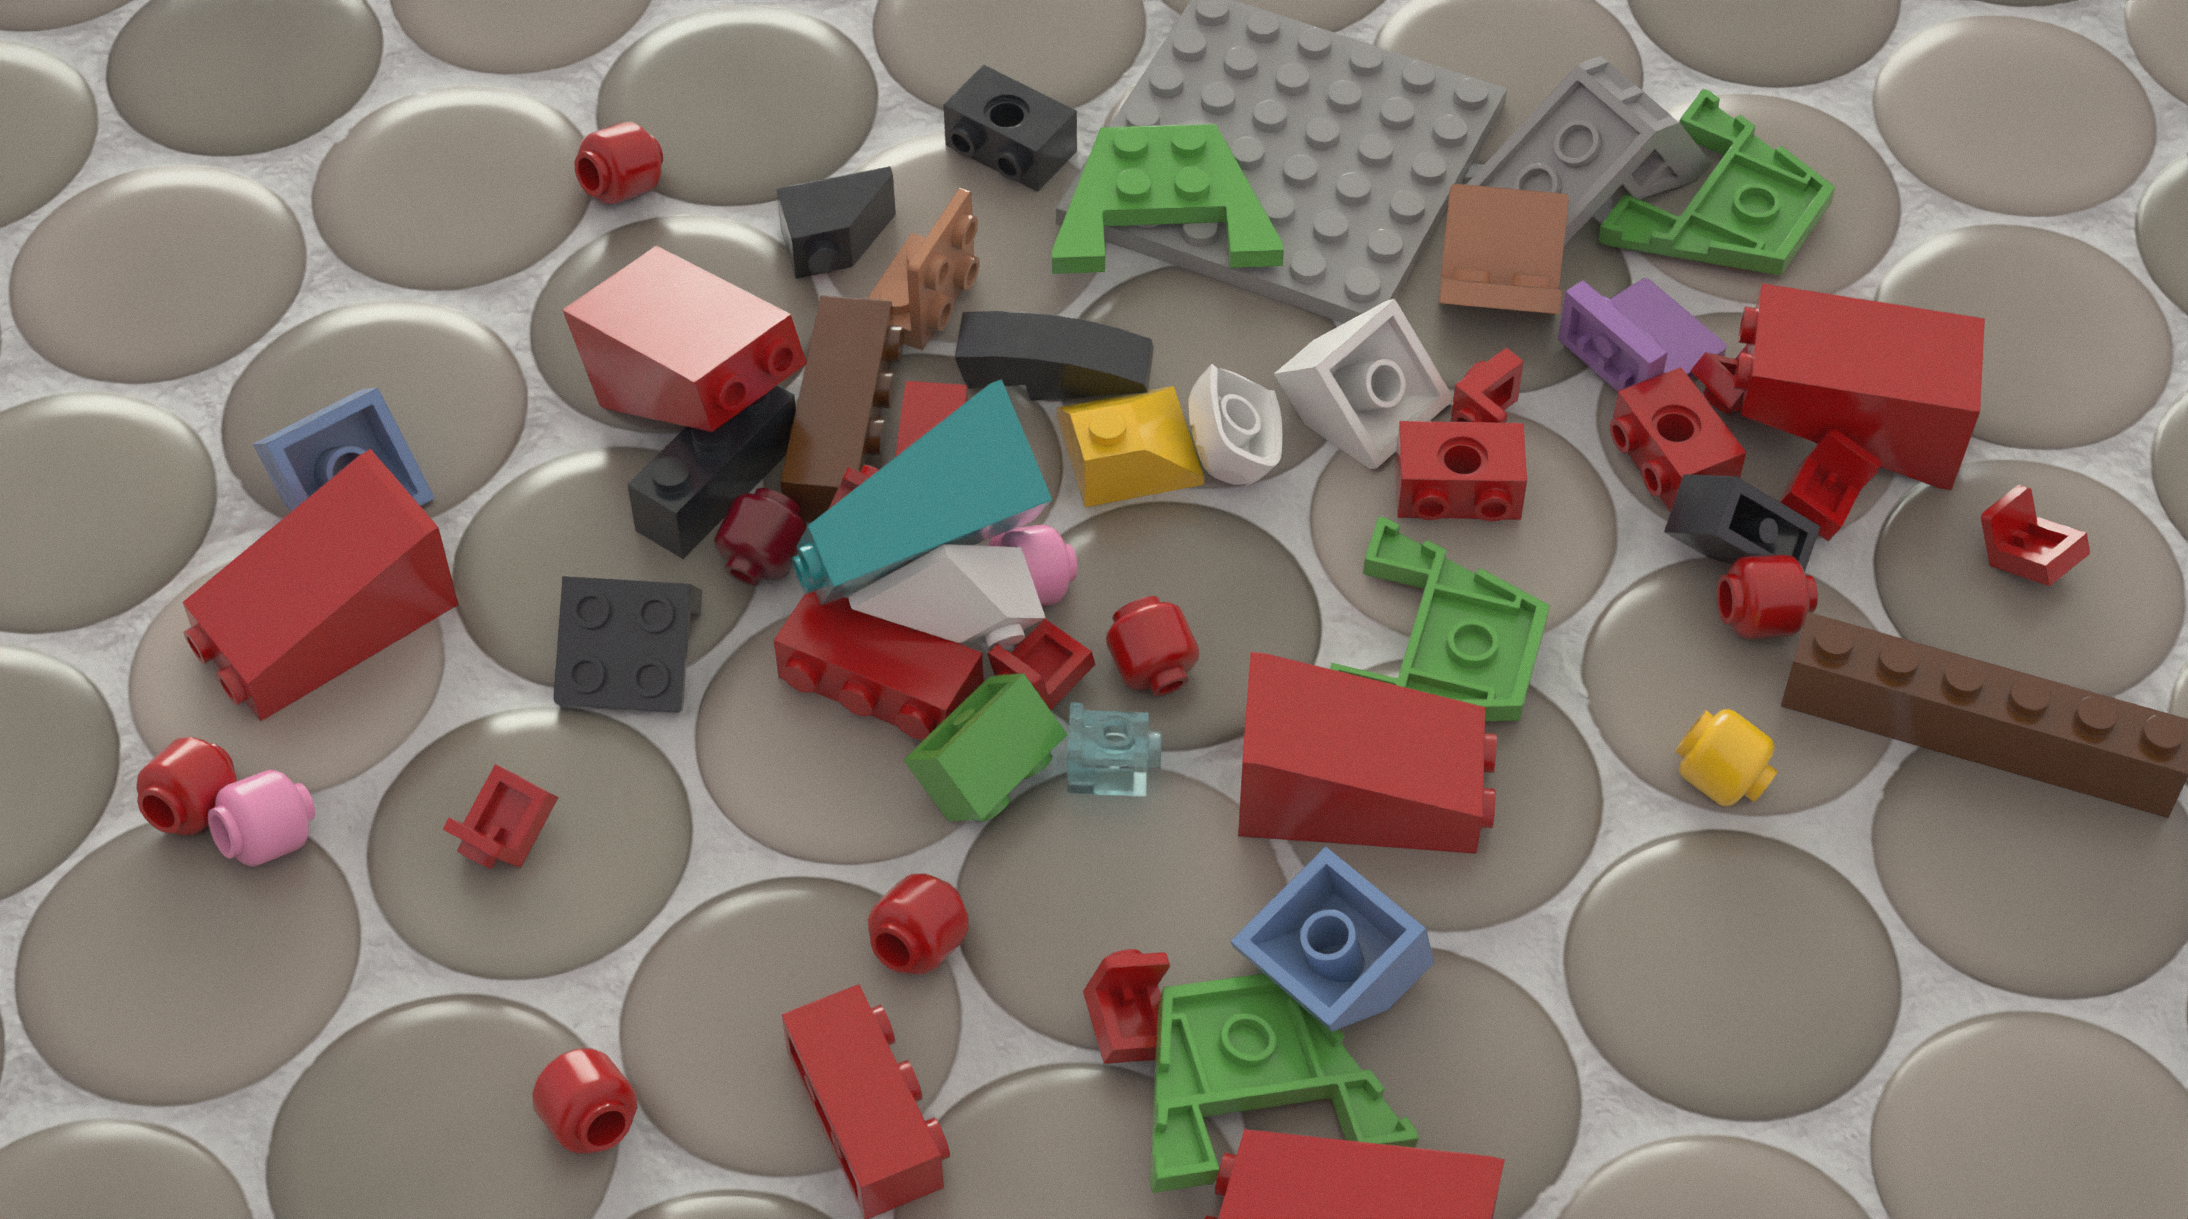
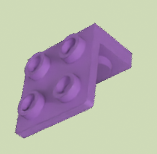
(1633, 333)

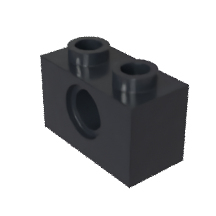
(1010, 128)

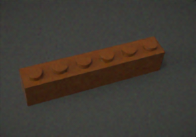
(1989, 715)

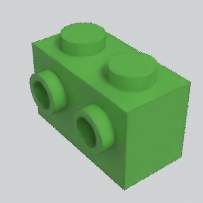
(986, 748)

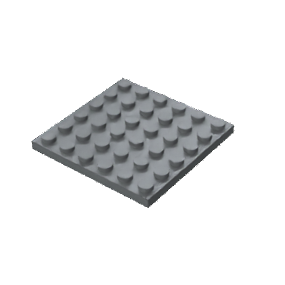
(1335, 140)

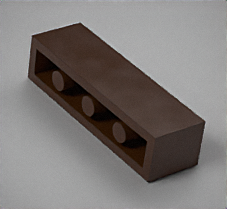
(841, 399)

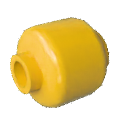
(1726, 757)

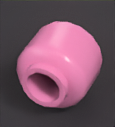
(1047, 557)
(261, 818)

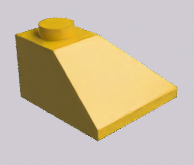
(1129, 446)

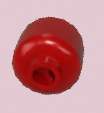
(619, 163)
(1766, 596)
(1152, 645)
(183, 785)
(917, 924)
(585, 1101)

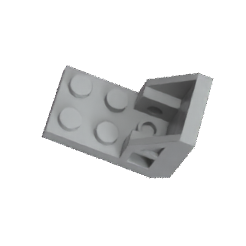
(1593, 139)

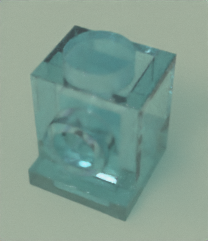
(1110, 752)

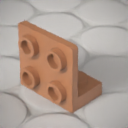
(1503, 248)
(932, 273)

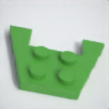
(1163, 179)
(1746, 213)
(1472, 630)
(1247, 1049)

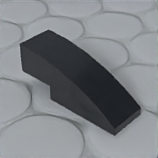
(1051, 355)

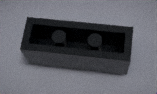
(703, 471)

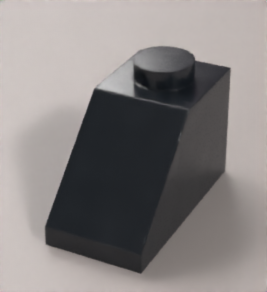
(834, 219)
(1735, 520)

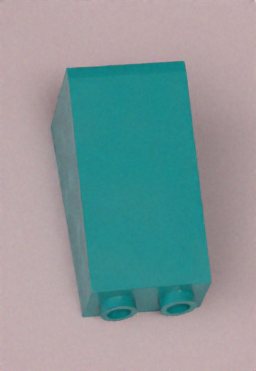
(949, 487)

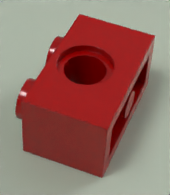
(1673, 433)
(1460, 470)

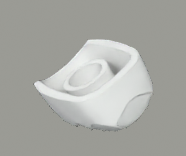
(1235, 426)

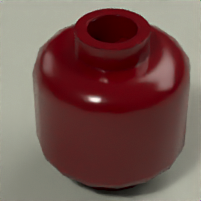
(760, 536)

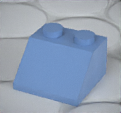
(327, 441)
(1336, 943)

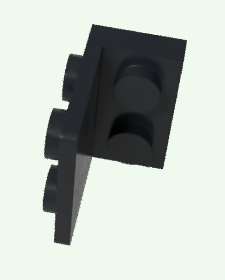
(623, 643)

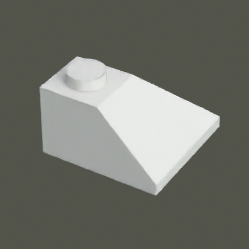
(1363, 382)
(959, 595)

